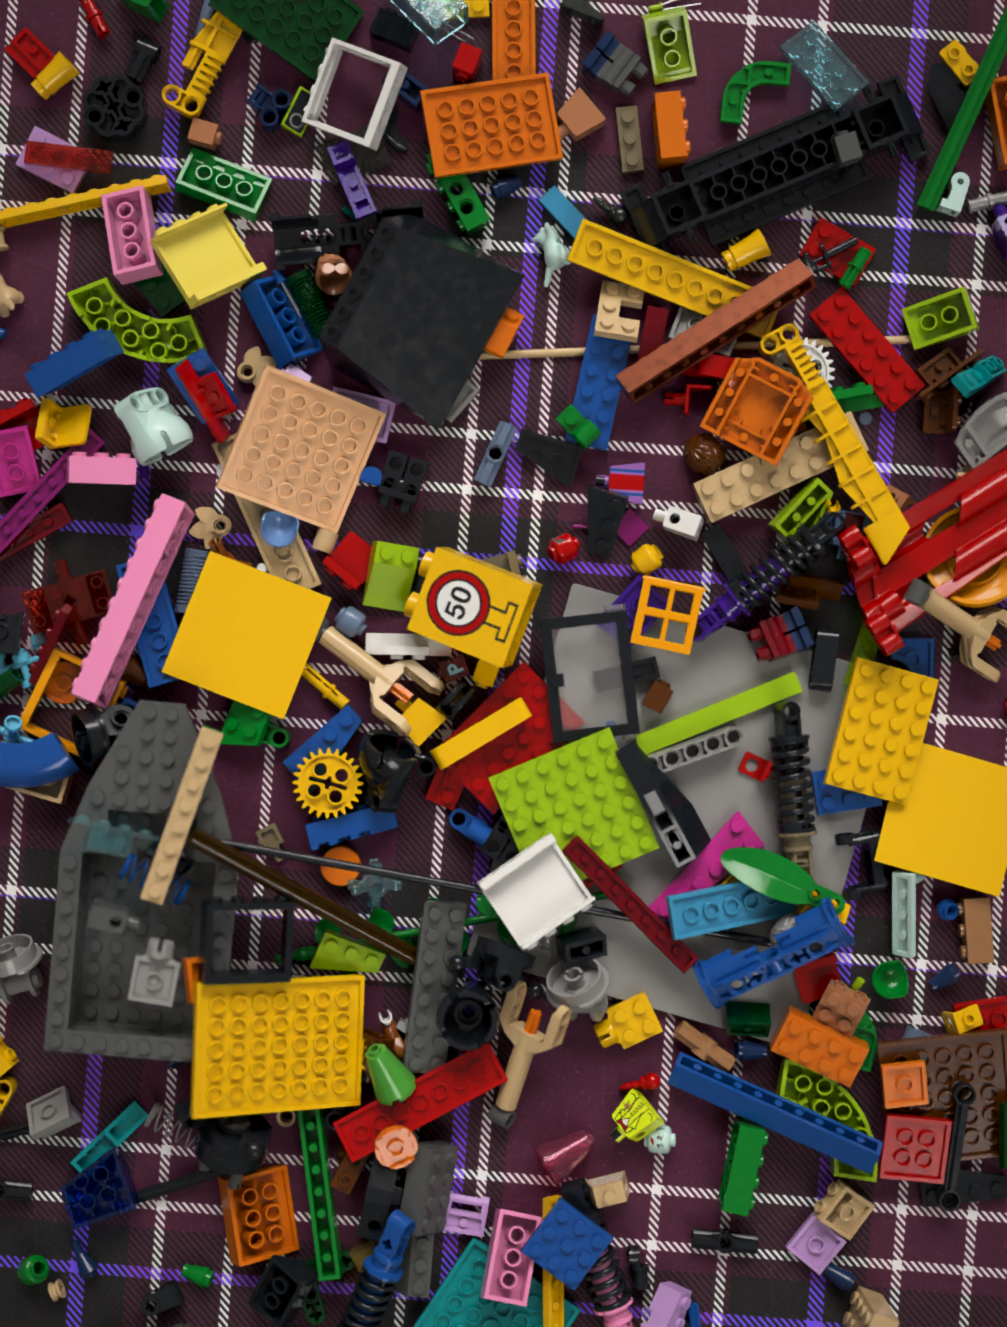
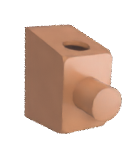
(579, 117)

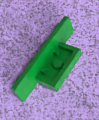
(857, 398)

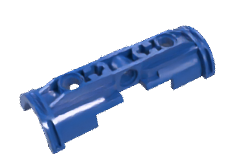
(815, 925)

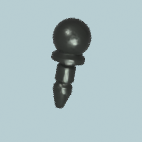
(618, 214)

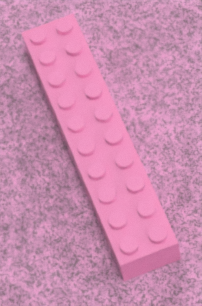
(133, 601)

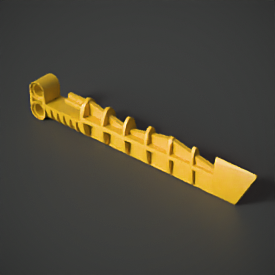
(214, 41)
(850, 460)

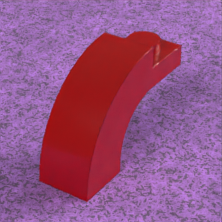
(712, 367)

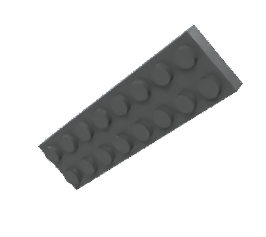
(438, 940)

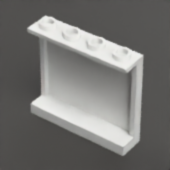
(536, 892)

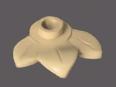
(255, 362)
(207, 526)

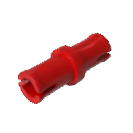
(94, 17)

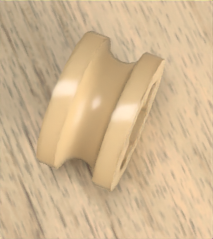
(56, 1290)

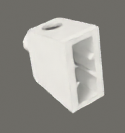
(688, 526)

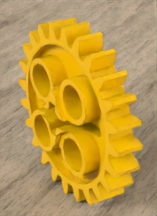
(322, 802)

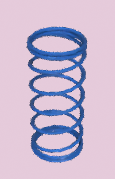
(177, 900)

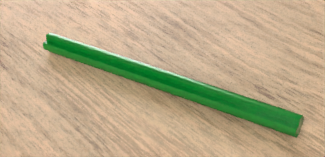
(965, 117)

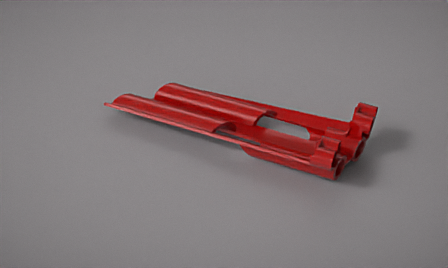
(975, 541)

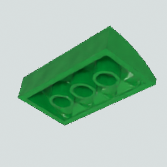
(223, 182)

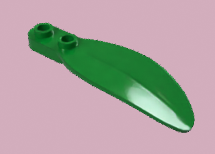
(776, 877)

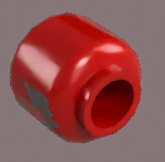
(563, 548)

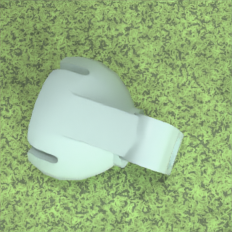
(152, 425)

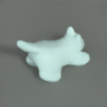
(554, 252)

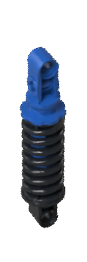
(379, 1275)

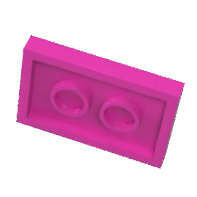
(17, 461)

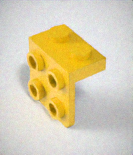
(62, 425)

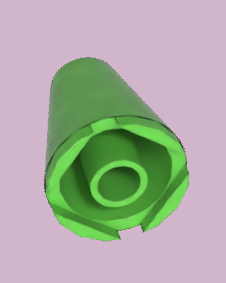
(389, 1075)

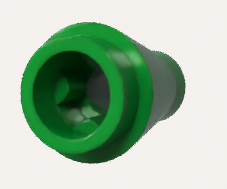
(199, 1275)

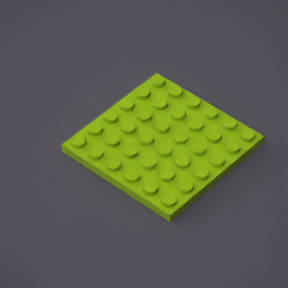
(575, 793)

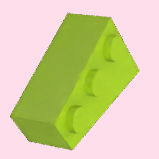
(805, 507)

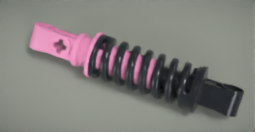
(610, 1289)

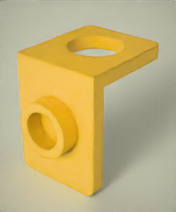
(963, 1020)

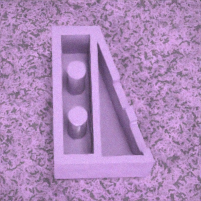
(669, 1306)

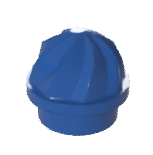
(947, 909)

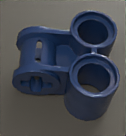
(266, 104)

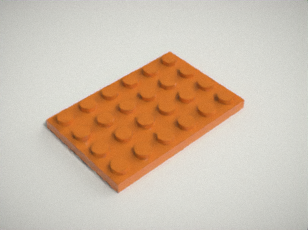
(491, 125)

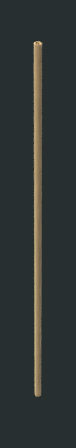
(743, 345)

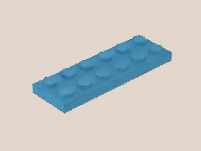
(720, 909)

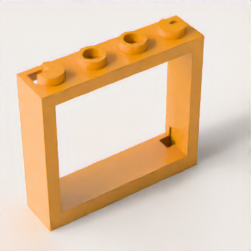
(41, 687)

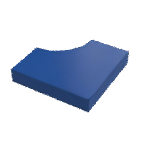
(917, 655)

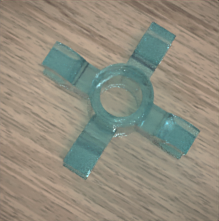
(376, 892)

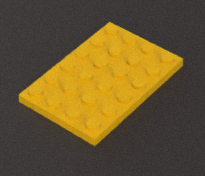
(881, 731)

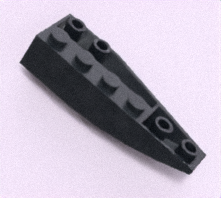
(666, 806)

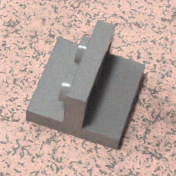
(51, 1114)

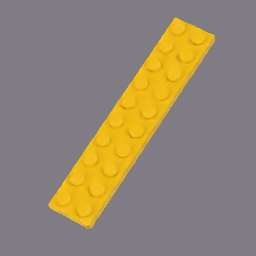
(657, 272)

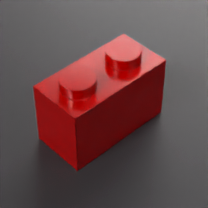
(466, 64)

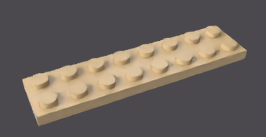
(288, 562)

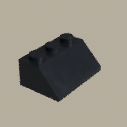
(282, 1289)

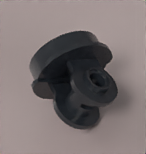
(97, 732)

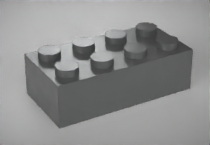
(429, 1186)

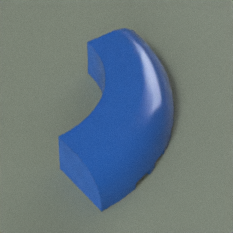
(35, 762)

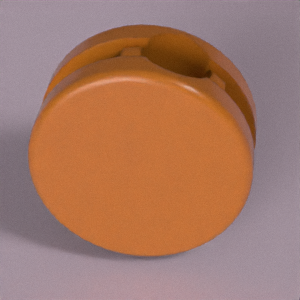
(339, 876)

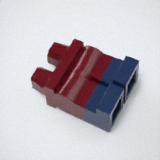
(781, 636)

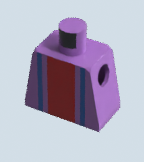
(626, 480)

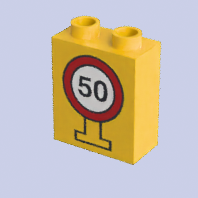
(472, 605)

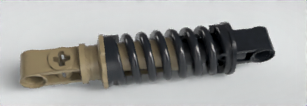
(796, 823)

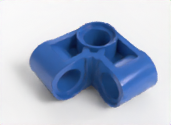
(471, 827)

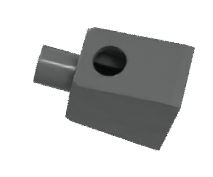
(103, 911)

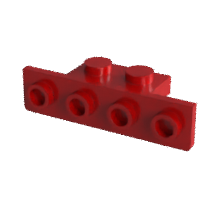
(209, 397)

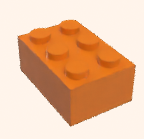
(670, 129)

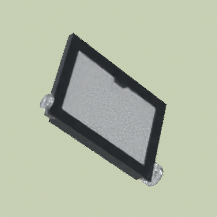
(590, 674)

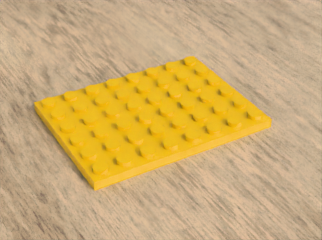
(277, 1046)

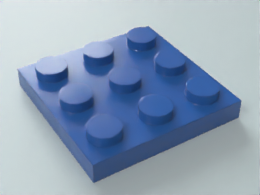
(567, 1243)

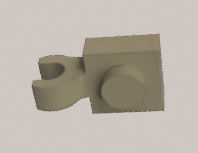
(271, 837)

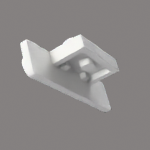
(404, 644)

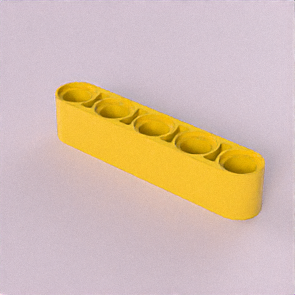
(481, 733)

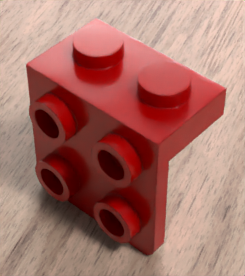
(23, 414)
(349, 561)
(815, 976)

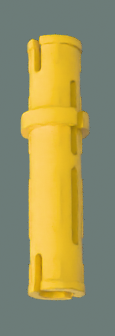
(329, 691)

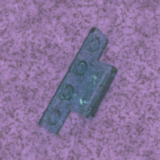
(108, 839)

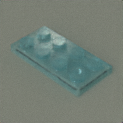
(824, 65)

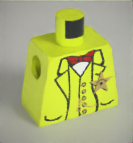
(635, 1118)

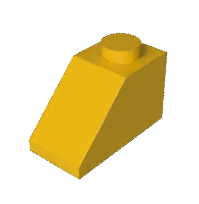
(485, 674)

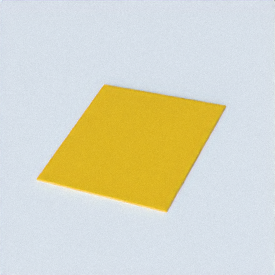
(246, 635)
(951, 822)

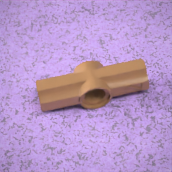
(704, 1046)

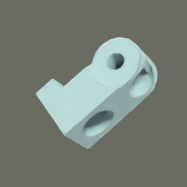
(956, 195)

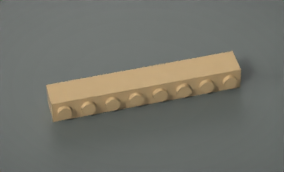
(181, 815)

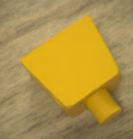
(422, 719)

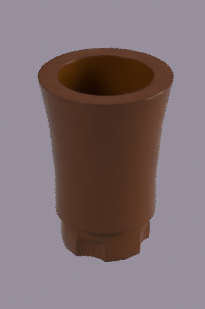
(135, 673)

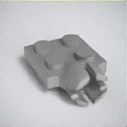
(155, 974)

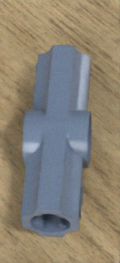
(500, 440)

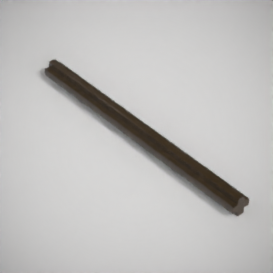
(302, 895)

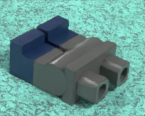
(614, 65)

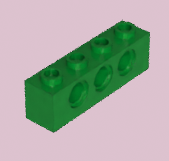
(466, 222)

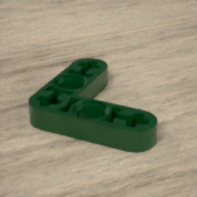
(320, 1306)

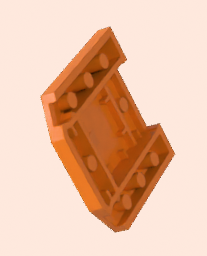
(758, 408)

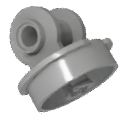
(18, 968)
(579, 987)

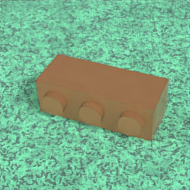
(975, 929)

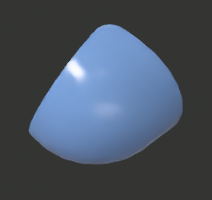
(278, 528)

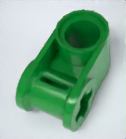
(270, 734)

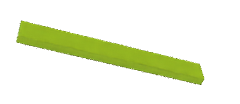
(719, 713)

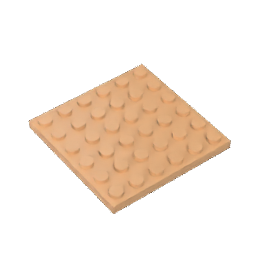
(300, 449)

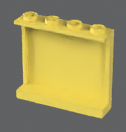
(205, 256)

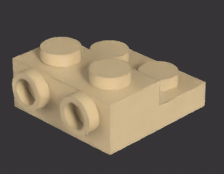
(843, 1209)

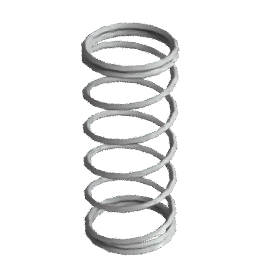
(153, 1113)

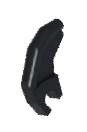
(392, 136)

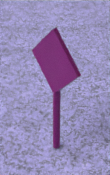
(630, 527)

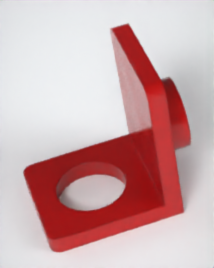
(763, 770)

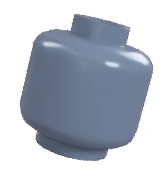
(350, 621)

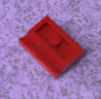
(29, 52)
(444, 789)

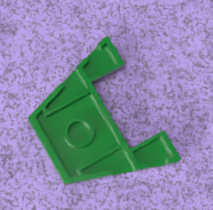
(244, 725)

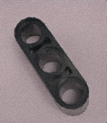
(823, 659)

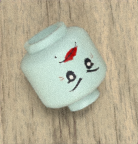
(660, 1140)

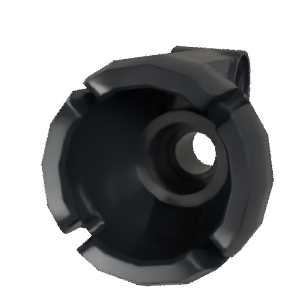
(385, 768)
(465, 1030)

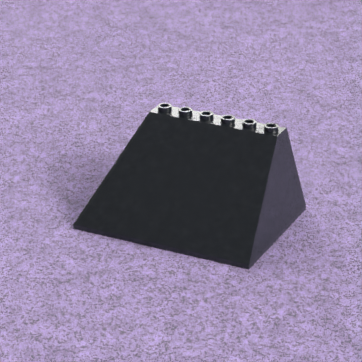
(418, 315)

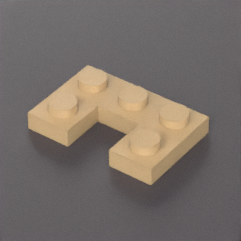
(608, 321)

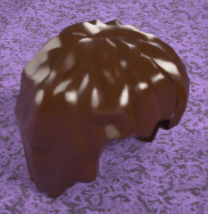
(704, 454)

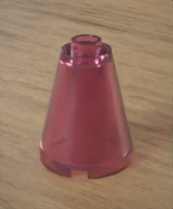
(564, 1154)

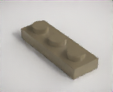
(629, 139)

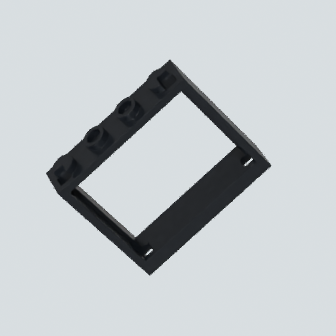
(250, 976)

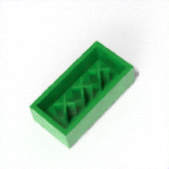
(741, 1167)

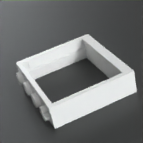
(383, 107)

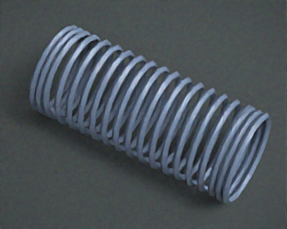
(190, 575)

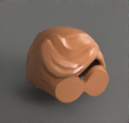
(332, 274)

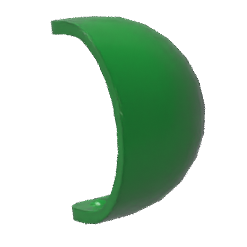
(891, 979)

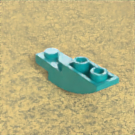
(979, 376)

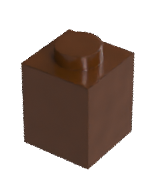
(657, 696)

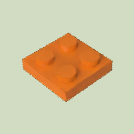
(904, 1084)

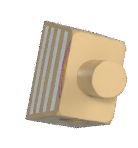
(609, 1189)

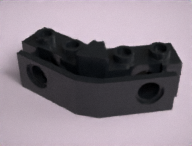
(379, 1200)

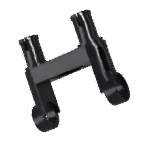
(875, 874)

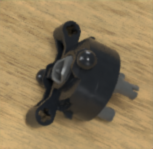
(228, 1143)

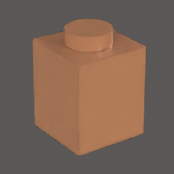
(204, 134)

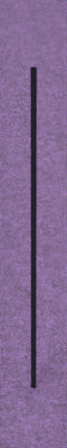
(449, 884)

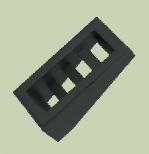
(583, 11)

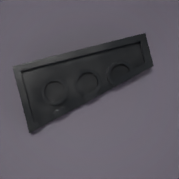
(11, 633)
(971, 1187)

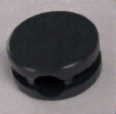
(455, 699)

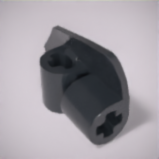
(946, 92)

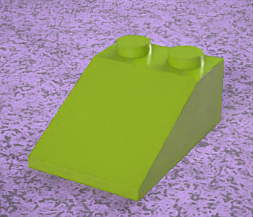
(669, 45)
(940, 318)
(390, 575)

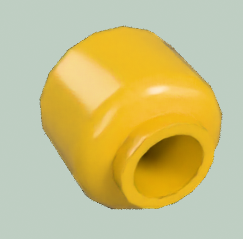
(646, 559)

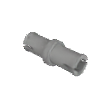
(988, 202)

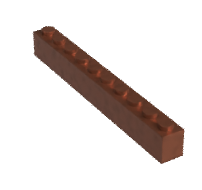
(716, 331)

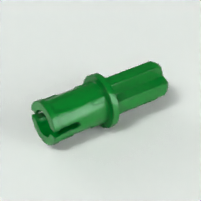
(855, 267)

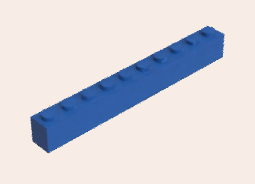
(775, 1113)

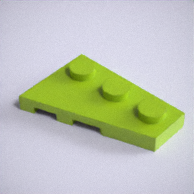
(346, 954)

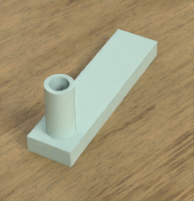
(904, 912)

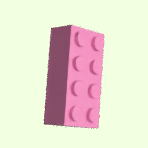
(129, 231)
(506, 1268)

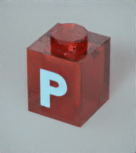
(453, 668)

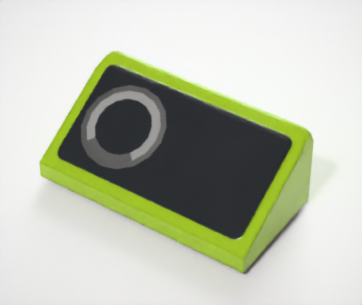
(293, 119)

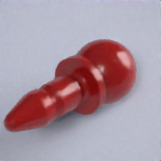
(650, 1081)

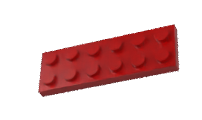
(866, 350)

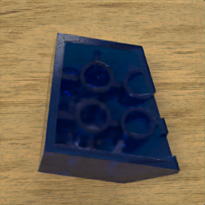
(100, 1191)

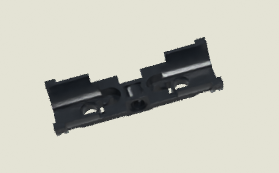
(292, 250)

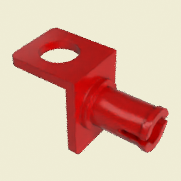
(684, 399)

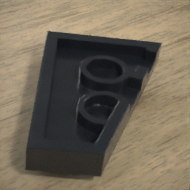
(551, 454)
(604, 518)

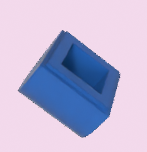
(371, 476)

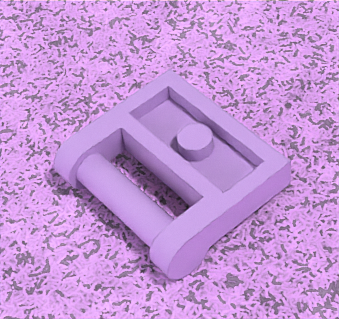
(467, 1221)

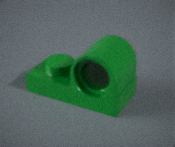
(578, 427)

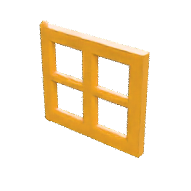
(667, 614)

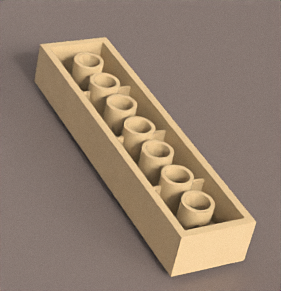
(758, 479)

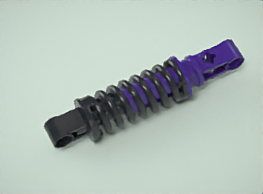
(748, 593)

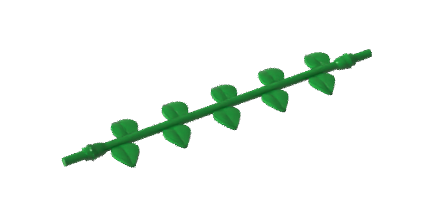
(386, 921)

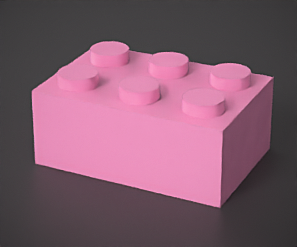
(101, 469)

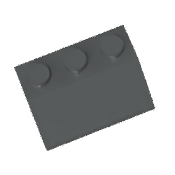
(417, 1267)

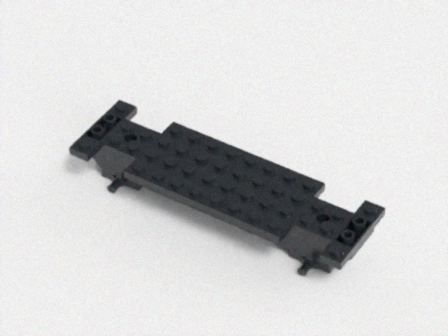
(775, 171)

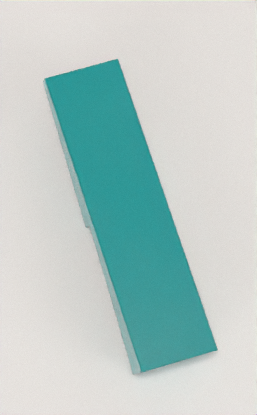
(111, 1136)

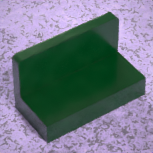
(748, 1019)

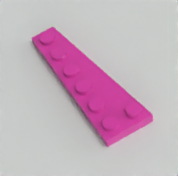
(707, 867)

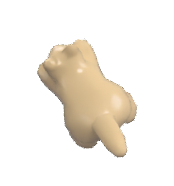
(8, 298)

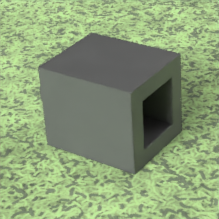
(846, 148)

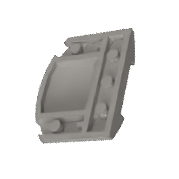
(984, 432)

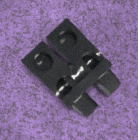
(401, 487)
(496, 841)

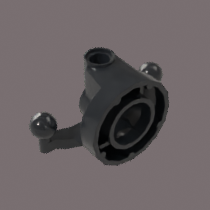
(498, 963)

